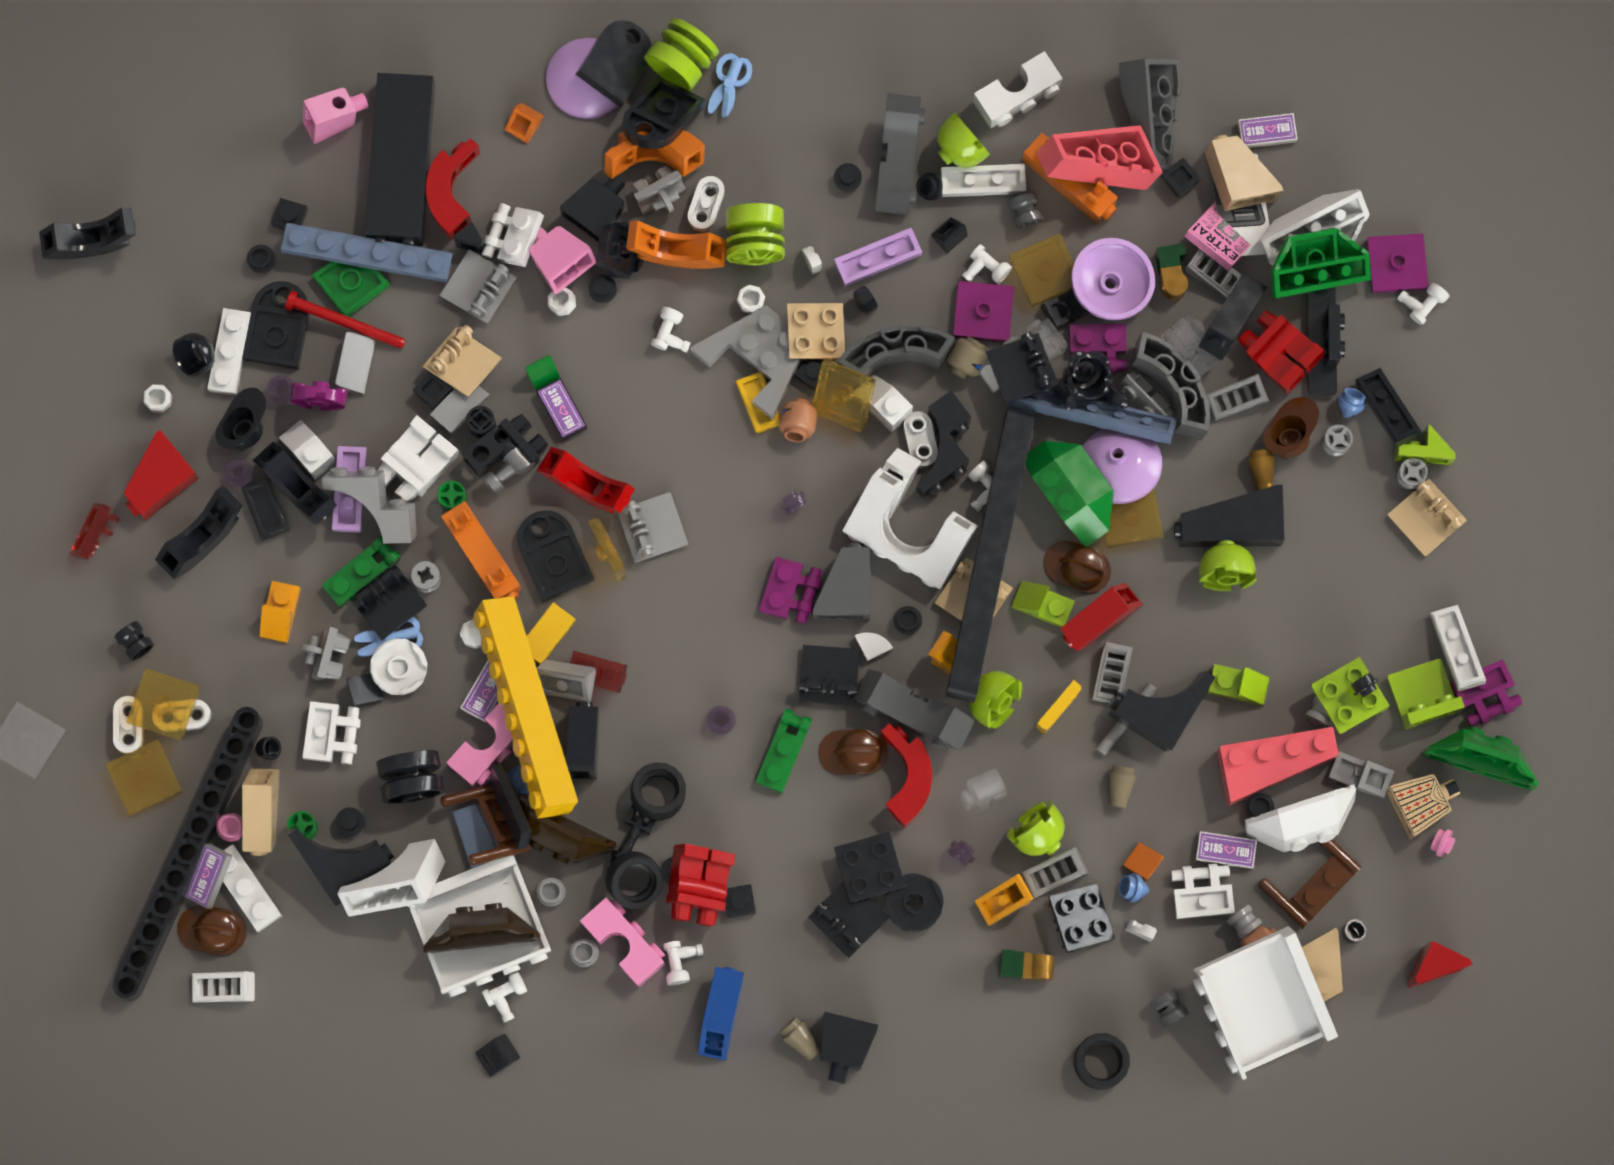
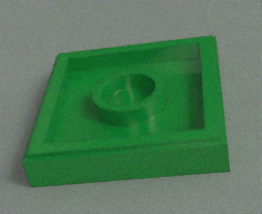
(350, 285)

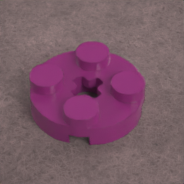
(318, 395)

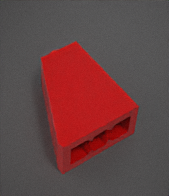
(158, 478)
(1100, 616)

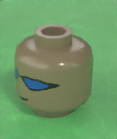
(967, 357)

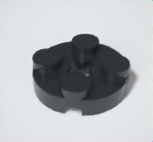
(609, 255)
(929, 910)

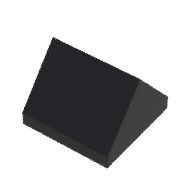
(950, 234)
(469, 238)

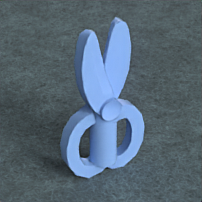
(726, 90)
(371, 636)

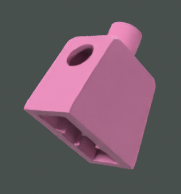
(331, 113)
(560, 257)

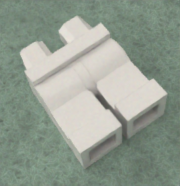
(417, 459)

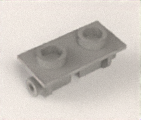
(1137, 391)

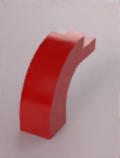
(440, 179)
(584, 482)
(913, 796)

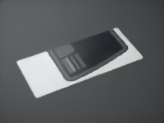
(1248, 221)

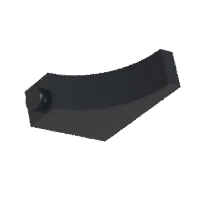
(1163, 718)
(340, 866)

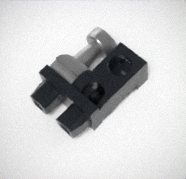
(507, 444)

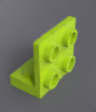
(1423, 694)
(1339, 701)

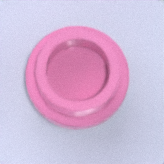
(230, 827)
(1443, 842)

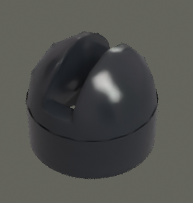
(268, 748)
(1358, 930)

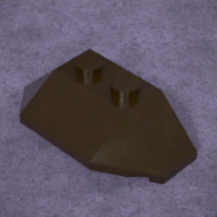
(564, 837)
(480, 929)

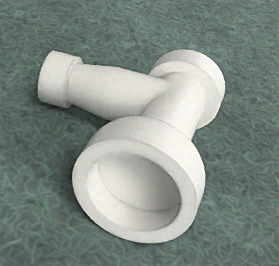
(982, 259)
(1421, 310)
(664, 337)
(980, 473)
(675, 953)
(497, 998)

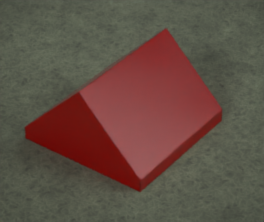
(1436, 962)

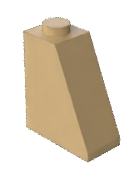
(1240, 174)
(259, 811)

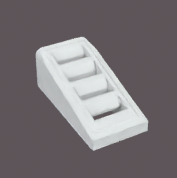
(241, 987)

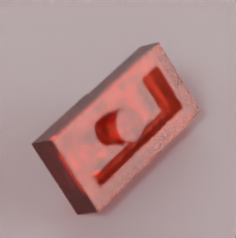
(95, 523)
(608, 675)

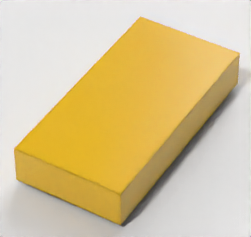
(749, 388)
(549, 632)
(1058, 707)

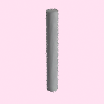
(1119, 728)

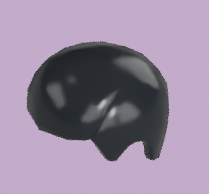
(193, 354)

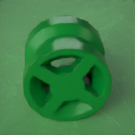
(449, 492)
(303, 820)

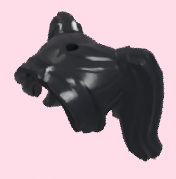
(1089, 382)

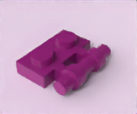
(1106, 338)
(782, 587)
(1497, 681)

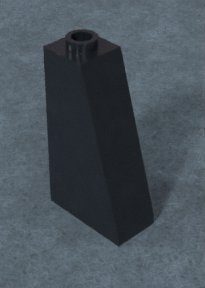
(1245, 520)

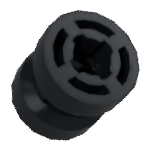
(481, 426)
(134, 640)

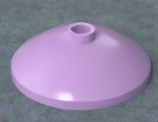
(568, 90)
(1123, 266)
(1131, 474)

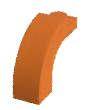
(683, 154)
(675, 249)

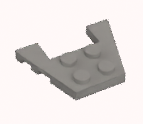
(762, 343)

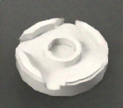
(398, 666)

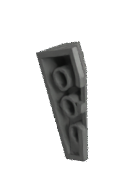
(1150, 97)

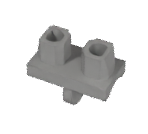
(660, 193)
(329, 642)

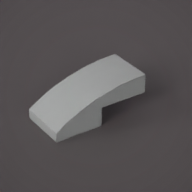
(455, 407)
(1365, 776)

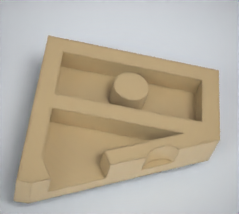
(1325, 963)

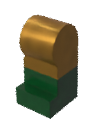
(1169, 269)
(1026, 965)

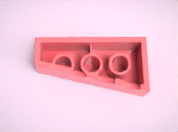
(1106, 155)
(1266, 762)

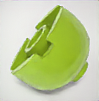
(959, 144)
(1227, 566)
(994, 698)
(1039, 830)

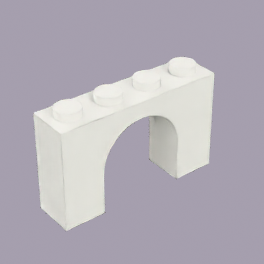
(871, 527)

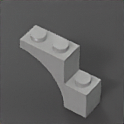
(367, 485)

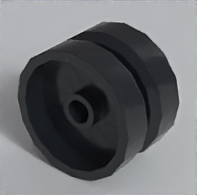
(410, 777)

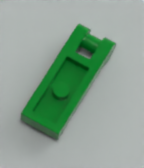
(360, 572)
(783, 752)

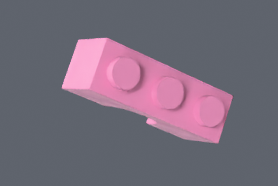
(476, 765)
(608, 921)

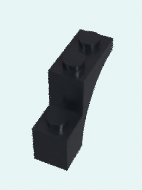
(951, 462)

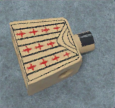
(1421, 802)

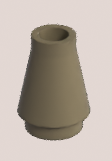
(1121, 784)
(800, 1038)

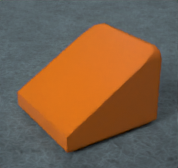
(523, 122)
(1143, 861)

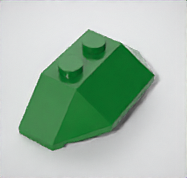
(1318, 262)
(1073, 488)
(1484, 756)

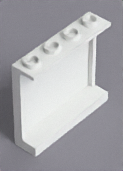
(477, 888)
(1263, 1001)

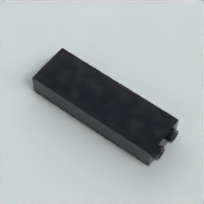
(400, 158)

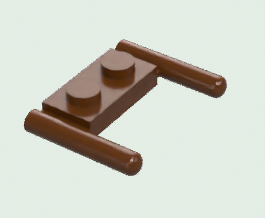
(493, 819)
(1318, 888)

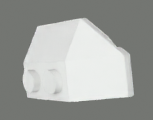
(1335, 210)
(1303, 822)

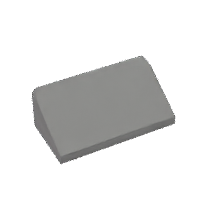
(355, 363)
(567, 680)

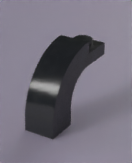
(89, 238)
(294, 483)
(201, 536)

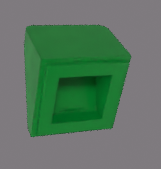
(542, 372)

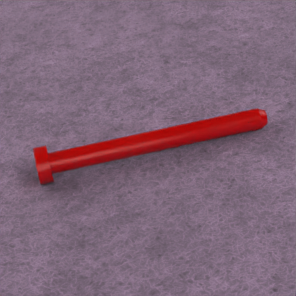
(342, 320)

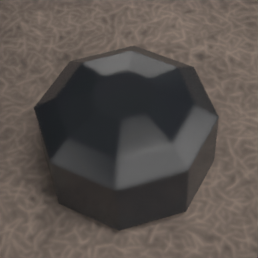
(865, 300)

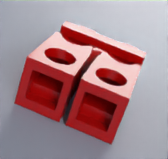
(1279, 340)
(698, 882)

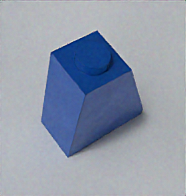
(720, 1013)

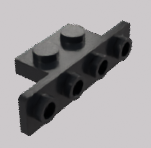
(1324, 328)

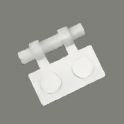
(519, 237)
(322, 730)
(1202, 901)

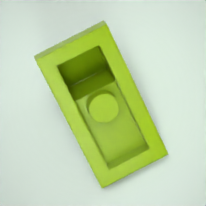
(1432, 451)
(1043, 604)
(1239, 685)

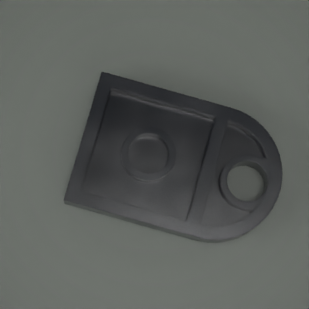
(614, 63)
(661, 111)
(275, 333)
(553, 556)

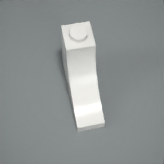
(398, 885)

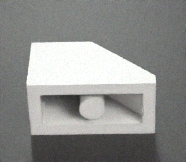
(889, 405)
(308, 450)
(903, 467)

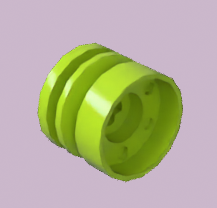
(681, 54)
(754, 234)

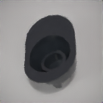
(242, 421)

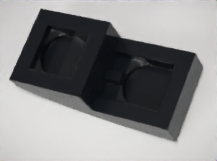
(1063, 309)

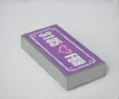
(208, 876)

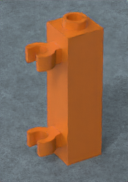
(1090, 198)
(481, 552)

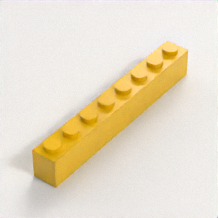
(525, 707)

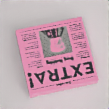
(1217, 238)

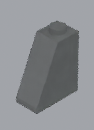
(847, 586)

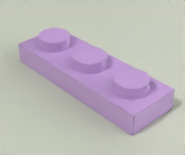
(878, 257)
(349, 511)

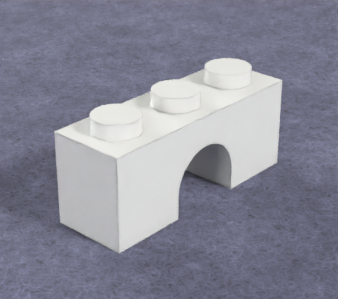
(1000, 105)

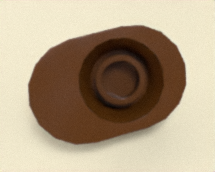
(1292, 427)
(1077, 566)
(853, 752)
(211, 930)

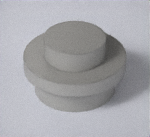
(551, 892)
(584, 952)

